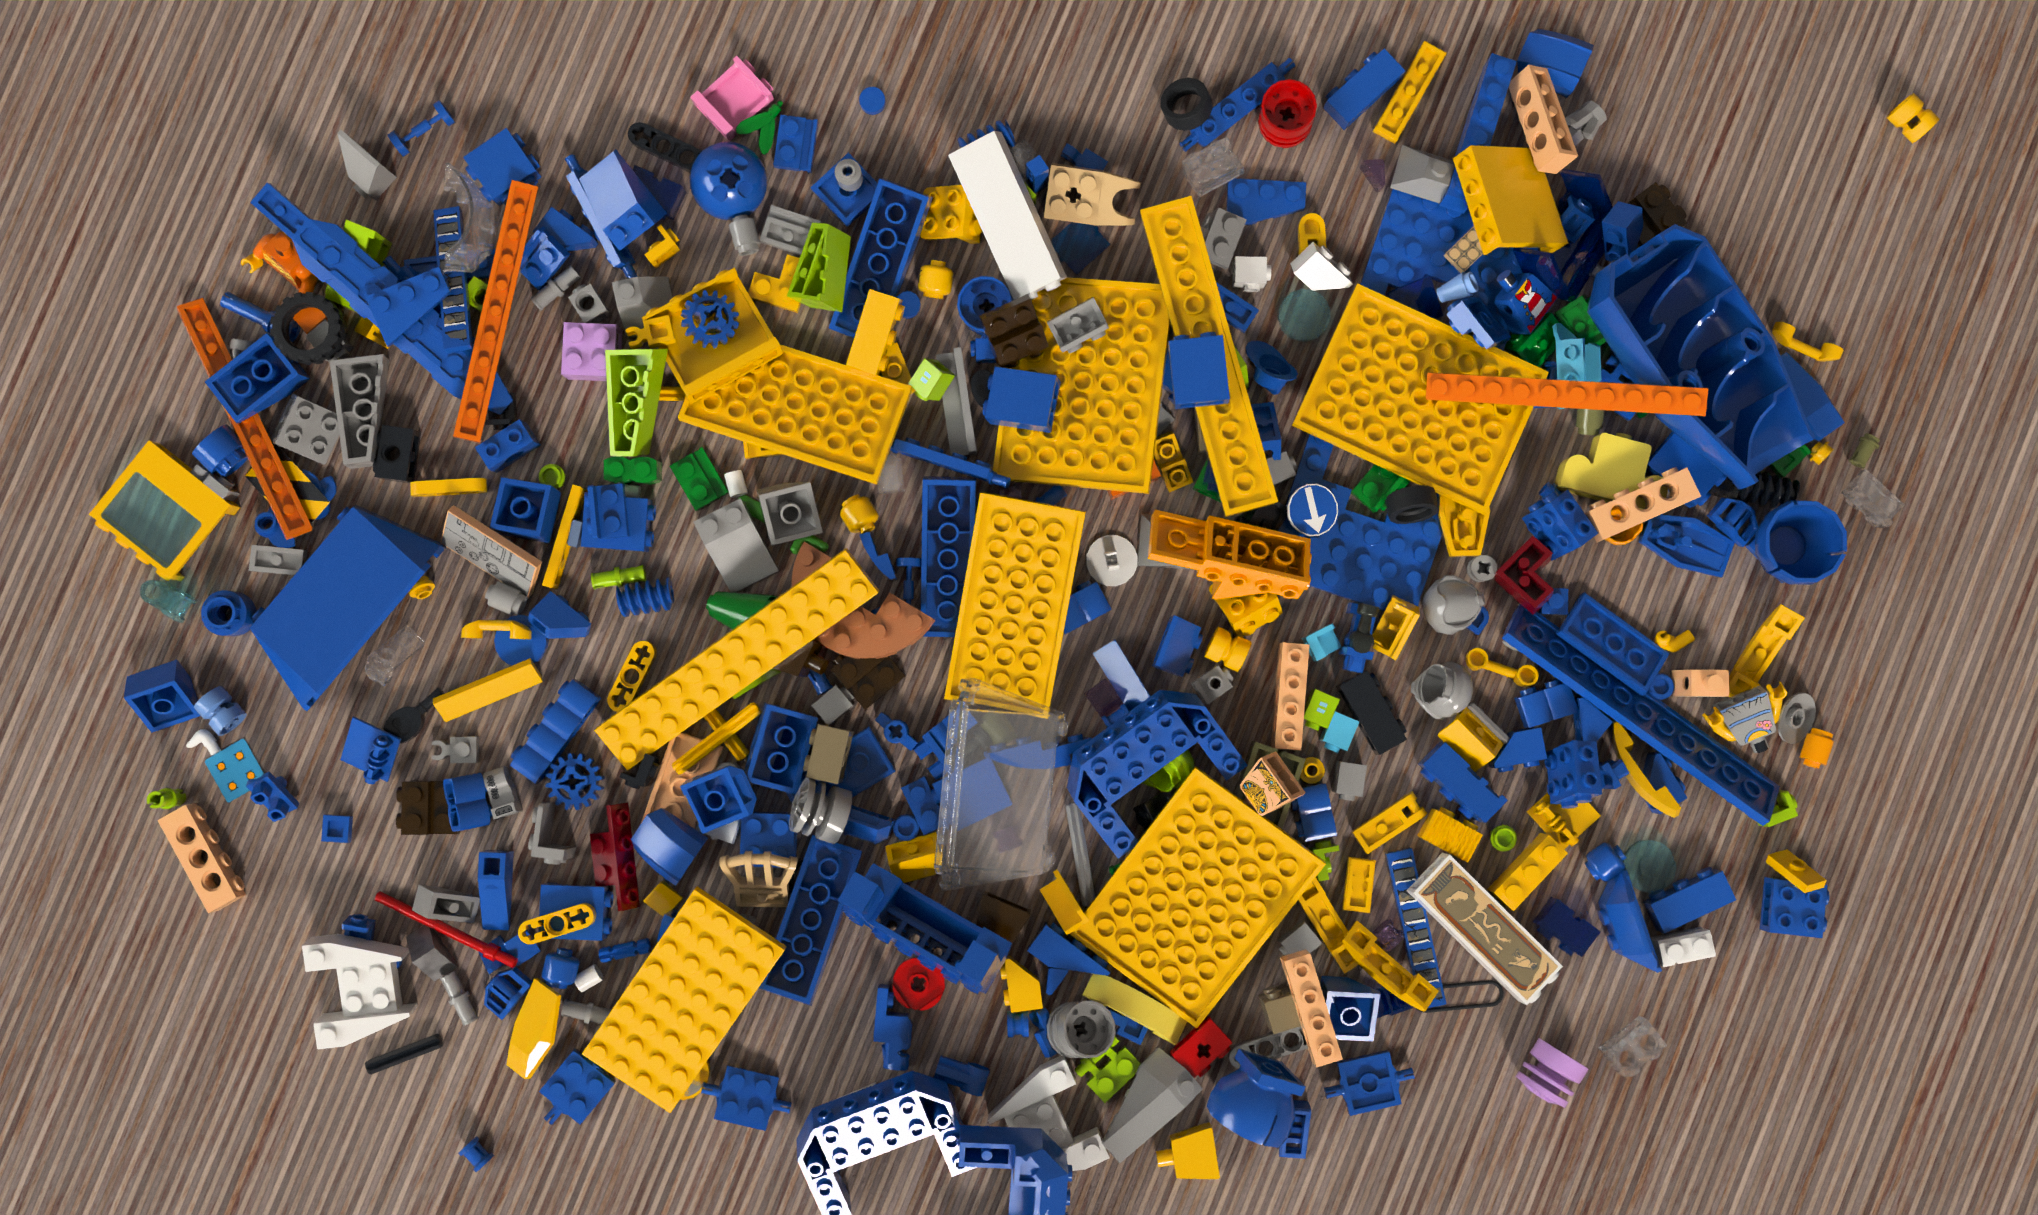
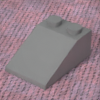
(736, 545)

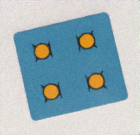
(233, 769)

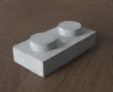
(276, 560)

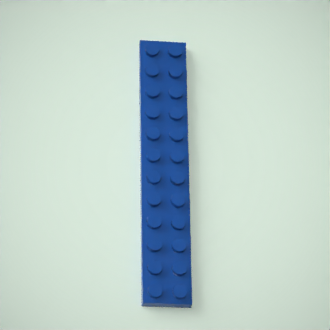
(1645, 717)

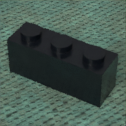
(1372, 712)

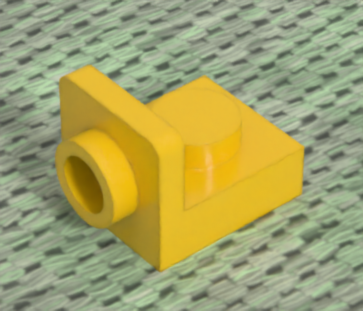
(662, 251)

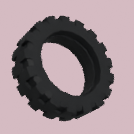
(285, 314)

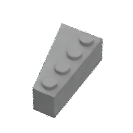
(359, 404)

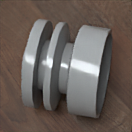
(824, 811)
(1093, 1025)

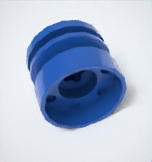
(974, 296)

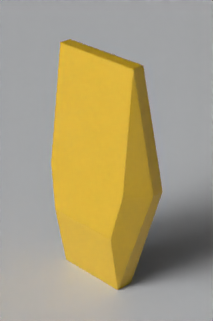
(1462, 528)
(534, 1029)

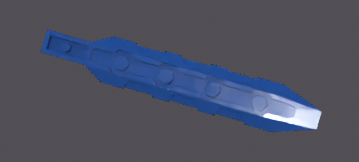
(352, 273)

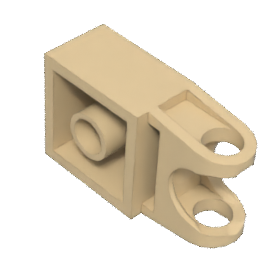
(1096, 198)

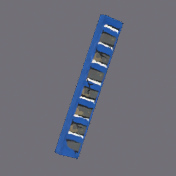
(455, 307)
(1414, 921)

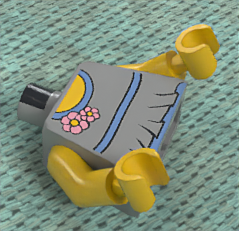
(1748, 716)

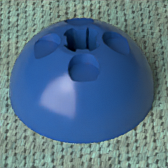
(717, 195)

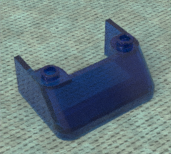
(1571, 265)

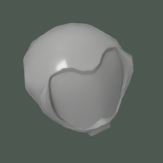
(1452, 604)
(1443, 689)

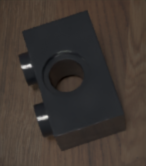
(404, 467)

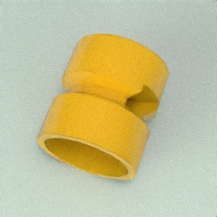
(1905, 111)
(1228, 649)

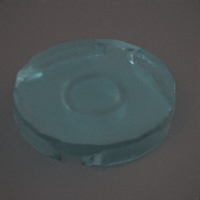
(1304, 315)
(1650, 865)

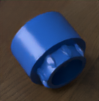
(221, 451)
(214, 612)

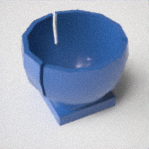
(1798, 542)
(1257, 1099)

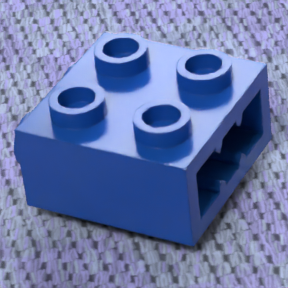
(1791, 911)

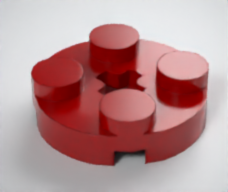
(916, 998)

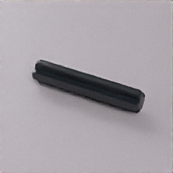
(404, 1054)

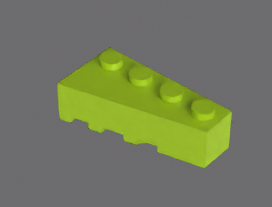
(633, 398)

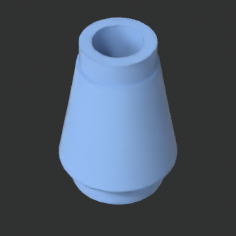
(1459, 287)

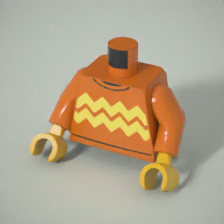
(282, 256)

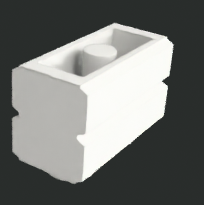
(1683, 946)

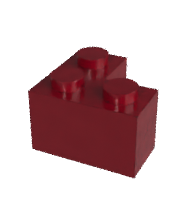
(1520, 575)

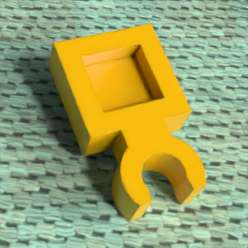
(655, 332)

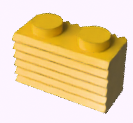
(1449, 834)

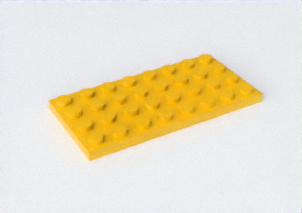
(809, 412)
(1016, 596)
(684, 999)

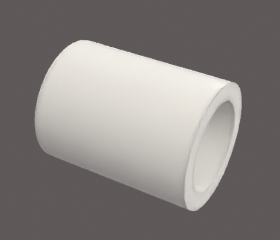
(735, 483)
(588, 978)

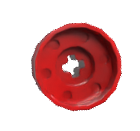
(1292, 100)

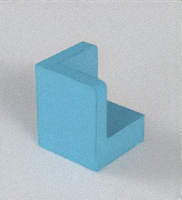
(1322, 642)

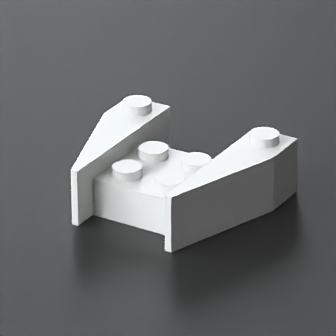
(366, 986)
(1035, 1106)

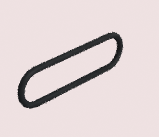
(1469, 1006)

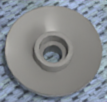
(1796, 718)

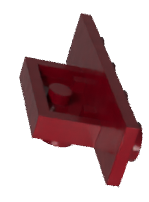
(615, 858)

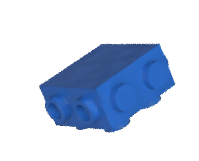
(499, 163)
(1559, 523)
(1573, 773)

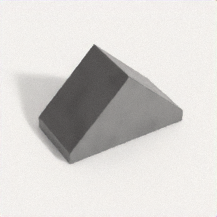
(430, 953)

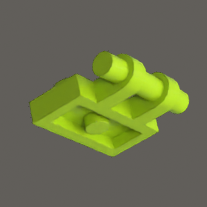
(1113, 1074)

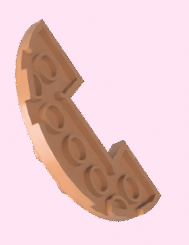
(862, 632)

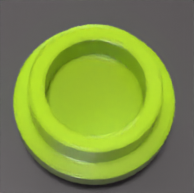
(552, 475)
(1503, 838)

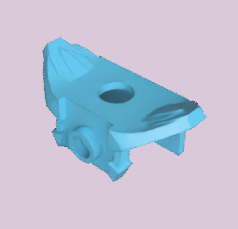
(1575, 358)

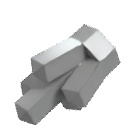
(1585, 121)

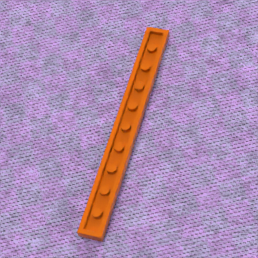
(495, 311)
(1567, 393)
(251, 431)

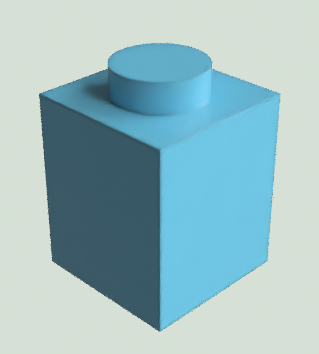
(1339, 733)

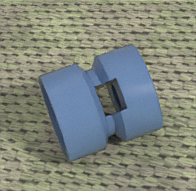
(220, 711)

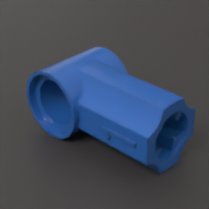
(969, 1076)

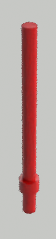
(490, 951)

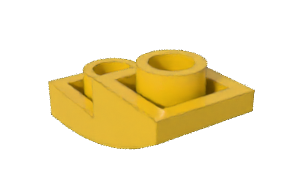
(1171, 462)

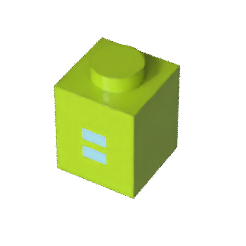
(931, 380)
(1319, 709)

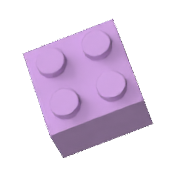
(585, 349)

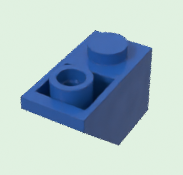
(1622, 230)
(566, 232)
(557, 619)
(1523, 747)
(1659, 775)

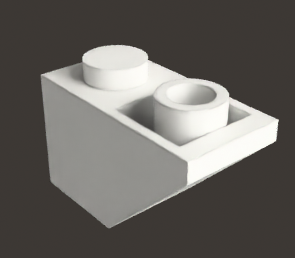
(1319, 270)

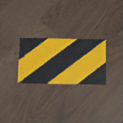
(308, 494)

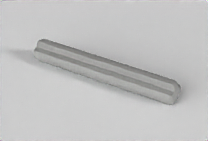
(1080, 854)

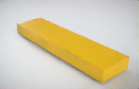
(1409, 92)
(561, 549)
(487, 690)

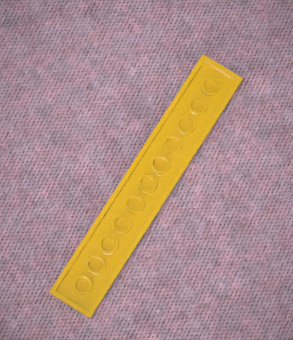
(1195, 309)
(737, 659)

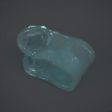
(171, 602)

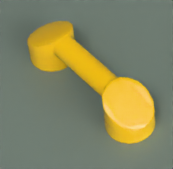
(1784, 334)
(476, 628)
(1523, 676)

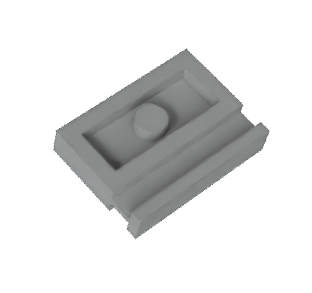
(786, 230)

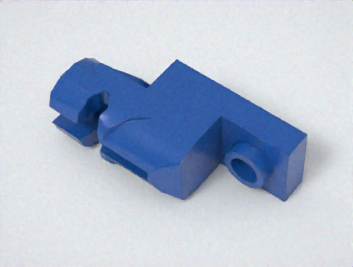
(893, 1029)

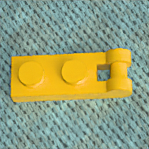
(1388, 823)

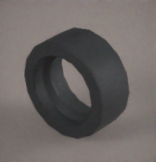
(1178, 89)
(1412, 504)

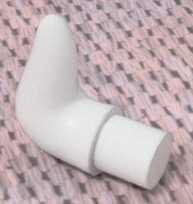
(207, 739)

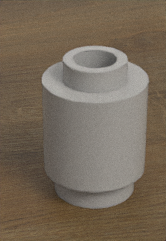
(850, 182)
(744, 235)
(506, 598)

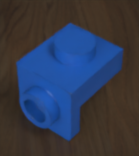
(359, 926)

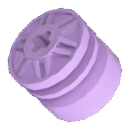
(1551, 1073)

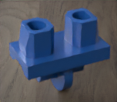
(1611, 772)
(273, 795)

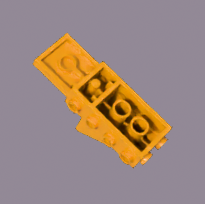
(1233, 554)

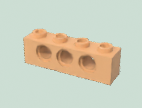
(1542, 119)
(1681, 489)
(1290, 696)
(201, 874)
(1311, 1008)

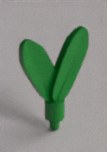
(766, 122)

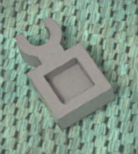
(220, 485)
(460, 749)

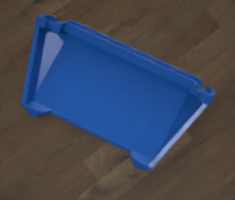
(340, 599)

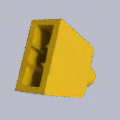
(1191, 1153)

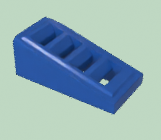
(1303, 1115)

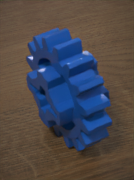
(716, 326)
(573, 771)

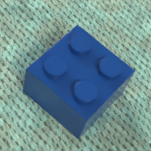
(525, 510)
(768, 833)

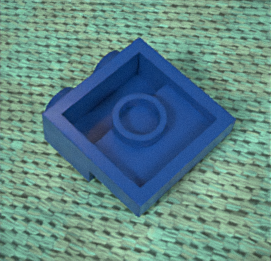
(1475, 317)

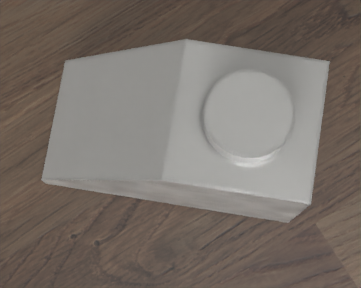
(445, 904)

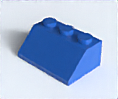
(779, 748)

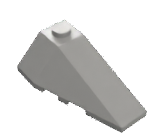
(1152, 1101)

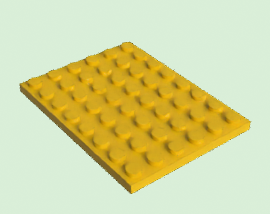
(1105, 397)
(1376, 407)
(1197, 897)

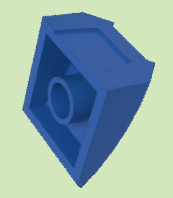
(1560, 54)
(719, 797)
(868, 825)
(667, 844)

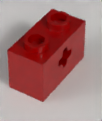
(1206, 1034)

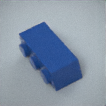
(1363, 88)
(1688, 899)

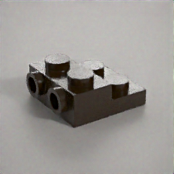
(1657, 212)
(1014, 332)
(867, 678)
(423, 808)

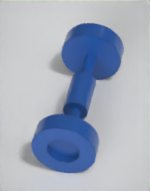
(421, 128)
(908, 588)

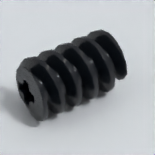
(1772, 489)

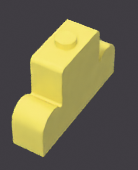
(1610, 468)

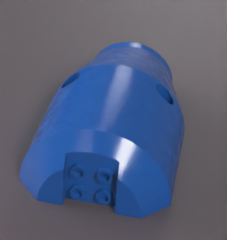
(1686, 323)

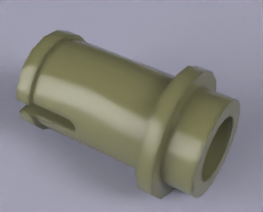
(1863, 452)

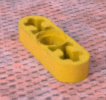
(448, 487)
(633, 655)
(536, 922)

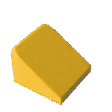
(663, 898)

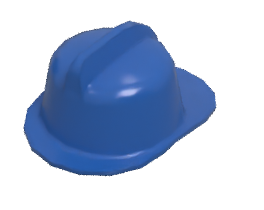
(1270, 367)

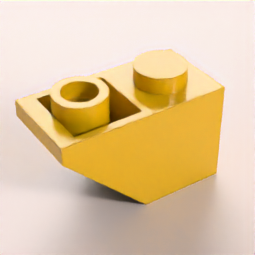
(1023, 987)

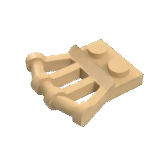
(759, 891)

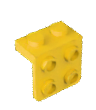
(950, 215)
(1249, 611)

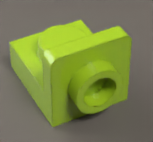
(1785, 810)
(1321, 848)

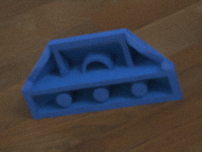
(1626, 923)

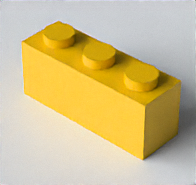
(875, 332)
(1527, 871)

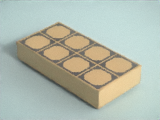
(1465, 251)

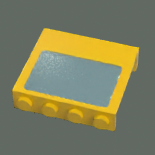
(160, 510)

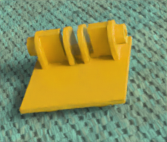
(1562, 823)

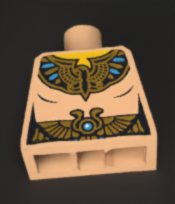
(1270, 785)

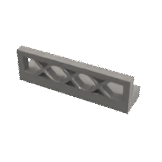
(957, 406)

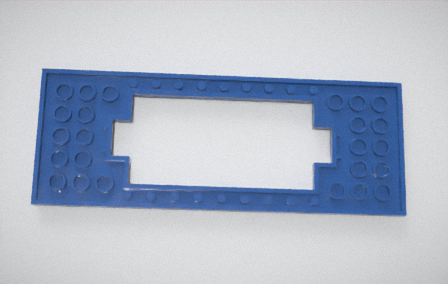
(1359, 554)

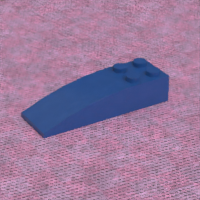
(882, 249)
(946, 546)
(811, 920)

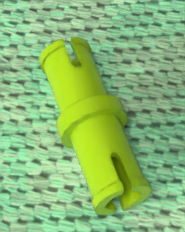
(618, 577)
(166, 798)

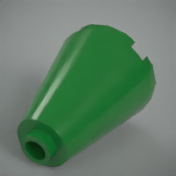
(735, 607)

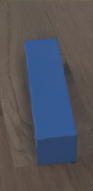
(1037, 174)

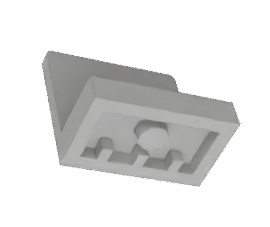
(307, 429)

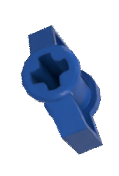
(1734, 520)
(896, 731)
(506, 991)

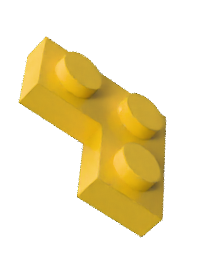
(775, 290)

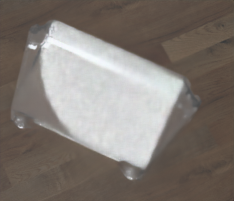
(996, 787)

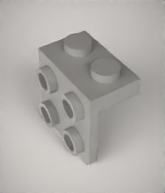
(540, 840)

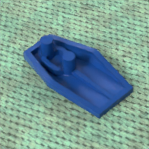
(1815, 402)
(1687, 544)

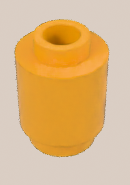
(1816, 748)

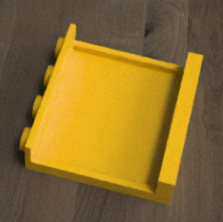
(1509, 199)
(709, 369)

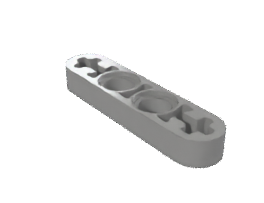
(1277, 1040)

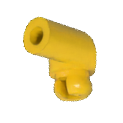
(1673, 643)

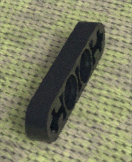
(675, 151)

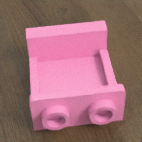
(734, 98)

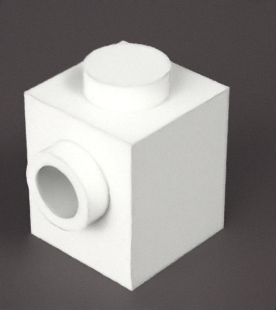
(1250, 273)

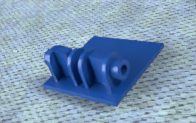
(370, 750)

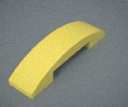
(1136, 1006)

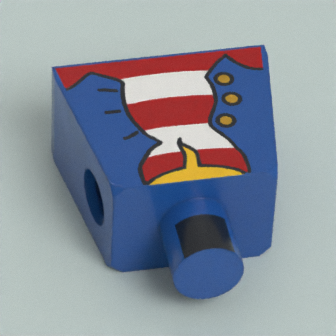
(1523, 301)

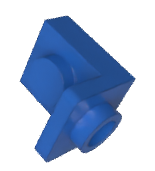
(1576, 218)

